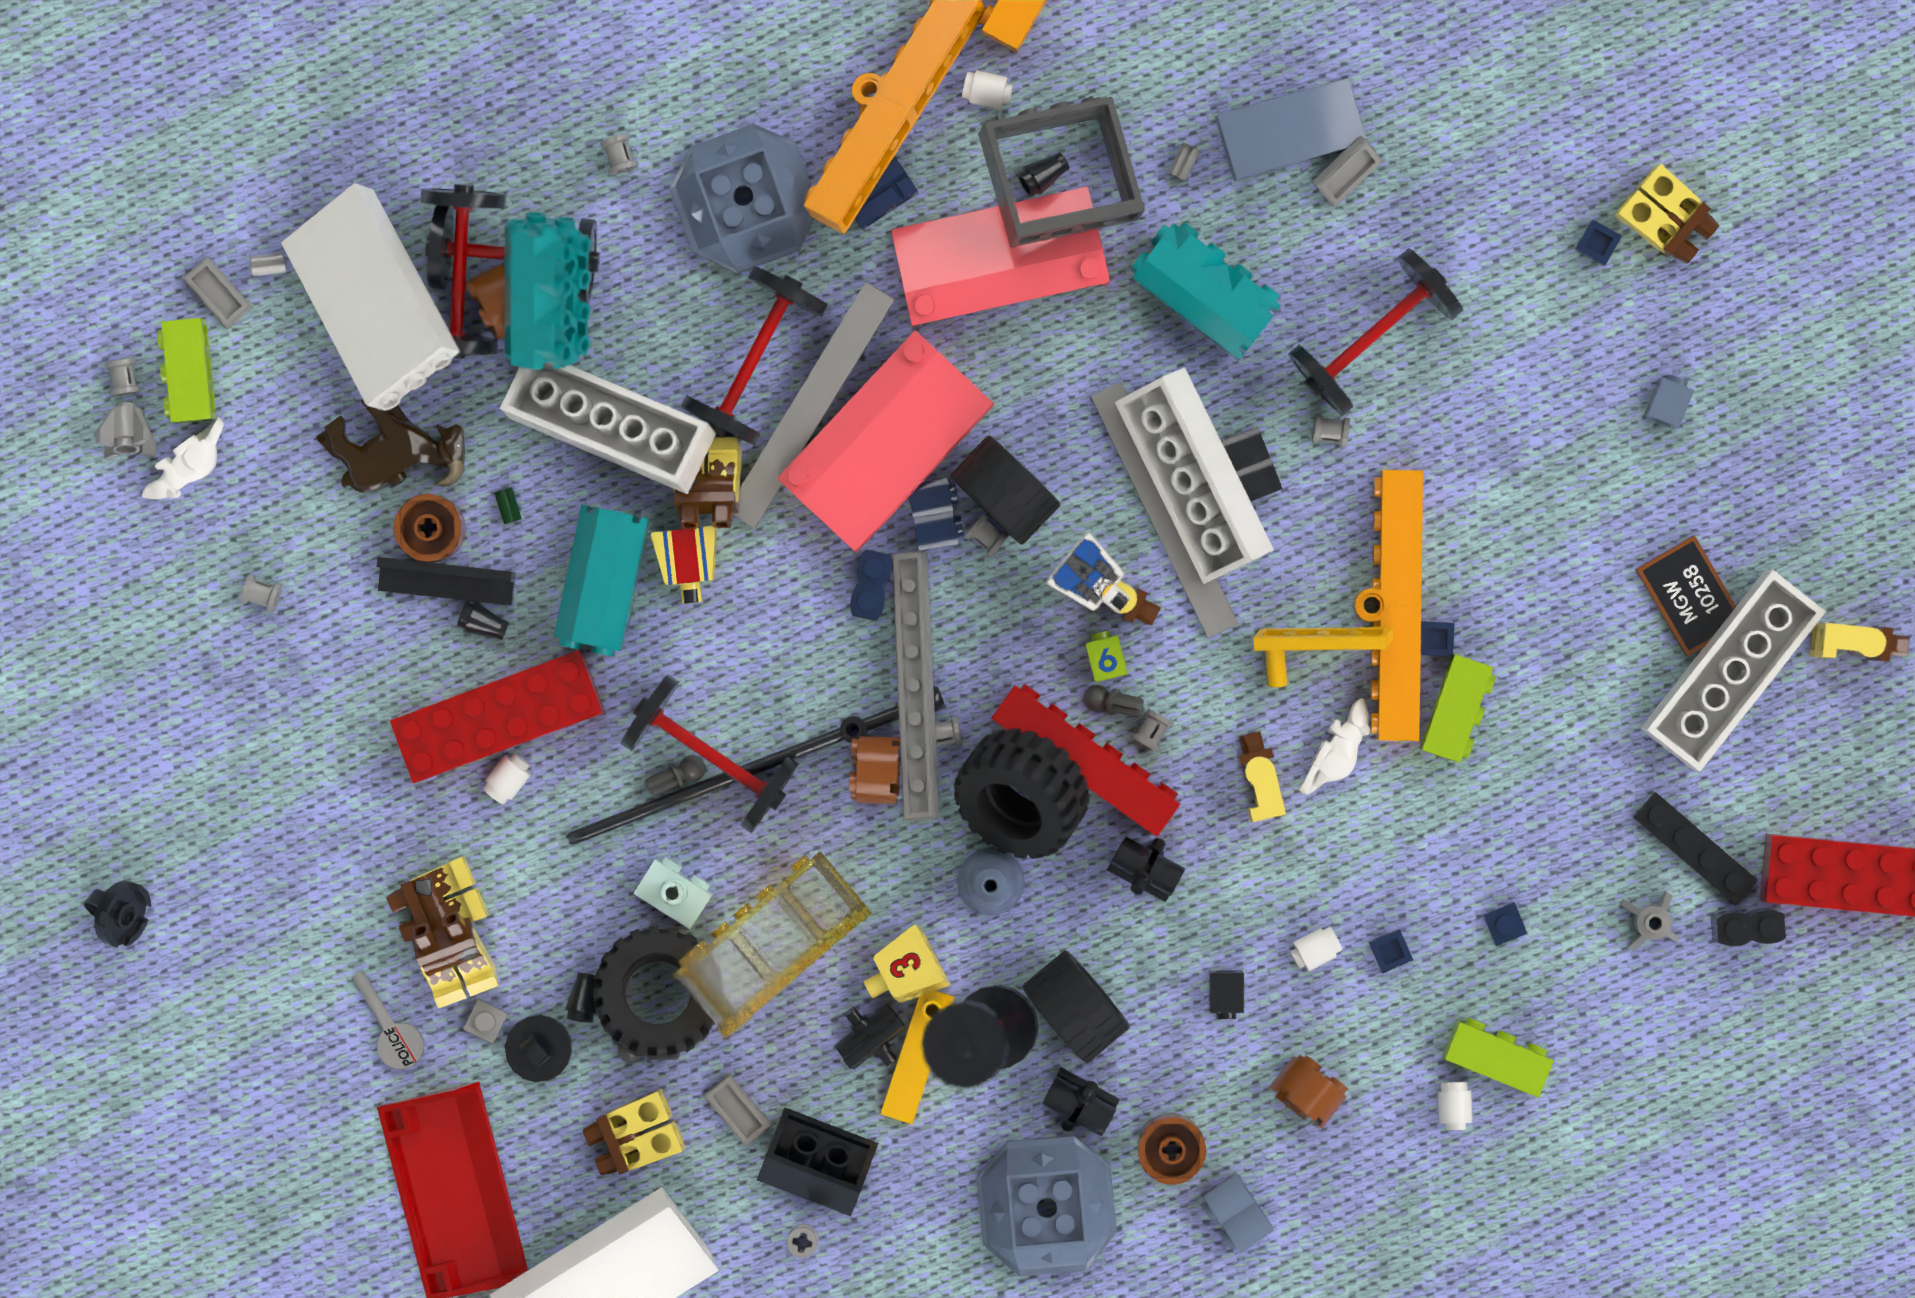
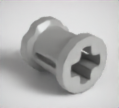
(618, 154)
(122, 377)
(1330, 430)
(987, 535)
(261, 593)
(1152, 730)
(948, 732)
(793, 1245)

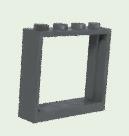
(1075, 222)

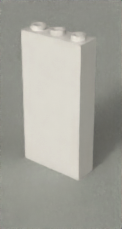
(370, 297)
(634, 1255)

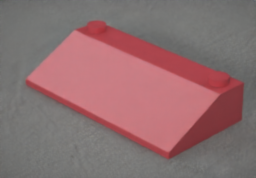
(969, 267)
(885, 441)

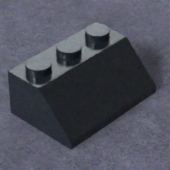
(817, 1161)

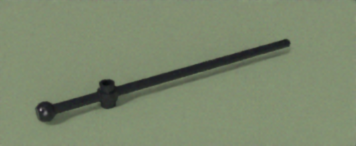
(754, 767)

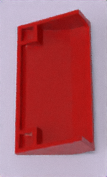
(453, 1191)

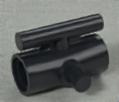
(1146, 868)
(870, 1036)
(1080, 1102)

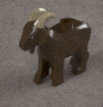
(393, 451)

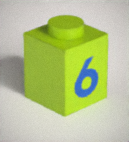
(1105, 656)

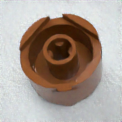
(489, 292)
(416, 514)
(876, 771)
(1308, 1091)
(1185, 1161)

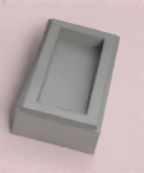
(1347, 171)
(217, 292)
(737, 1110)

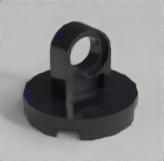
(119, 912)
(538, 1048)

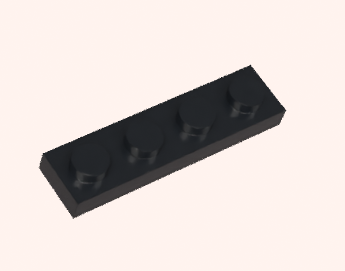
(1695, 848)

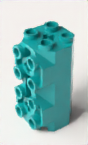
(542, 283)
(1205, 289)
(601, 580)

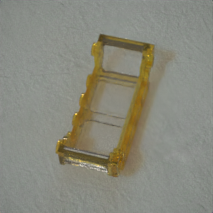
(771, 942)

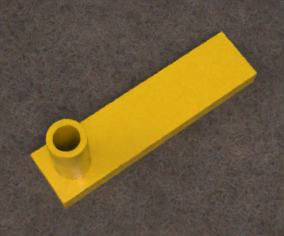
(1278, 640)
(911, 1069)

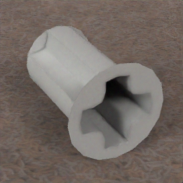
(1184, 161)
(267, 264)

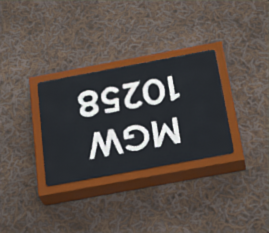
(1687, 593)

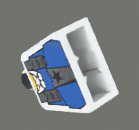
(1089, 576)

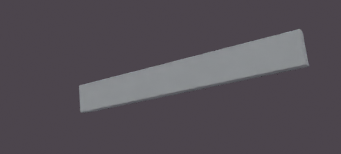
(812, 401)
(1207, 598)
(915, 686)

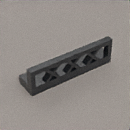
(446, 581)

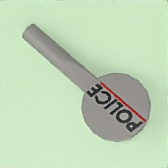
(399, 1043)

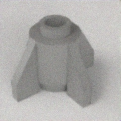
(125, 432)
(1641, 921)

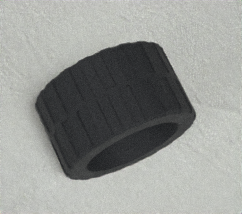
(1005, 490)
(1076, 1006)

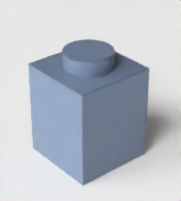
(1669, 401)

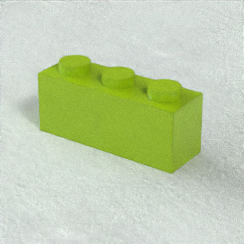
(187, 370)
(1458, 708)
(1498, 1056)

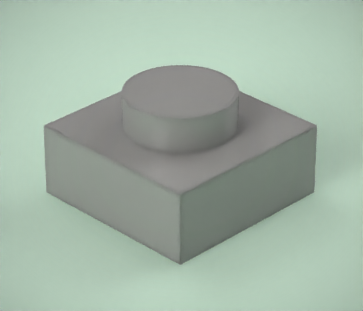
(485, 1021)

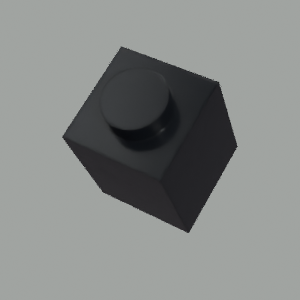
(1226, 993)

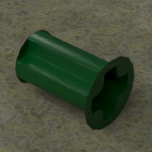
(507, 505)

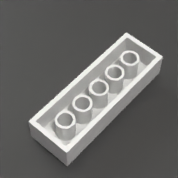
(610, 423)
(1194, 475)
(1733, 670)

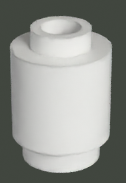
(987, 89)
(507, 778)
(1316, 949)
(1454, 1105)

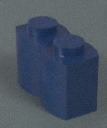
(934, 514)
(869, 594)

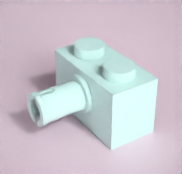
(674, 892)

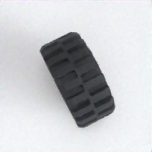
(1036, 770)
(611, 1001)

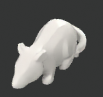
(193, 462)
(1339, 755)

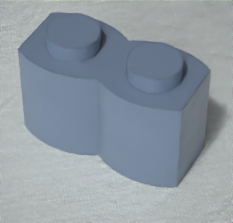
(1237, 1212)

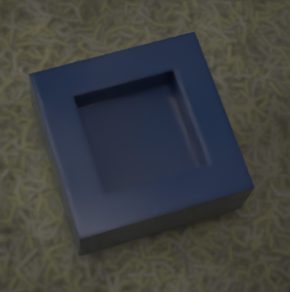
(1598, 242)
(1437, 638)
(1505, 924)
(1390, 950)

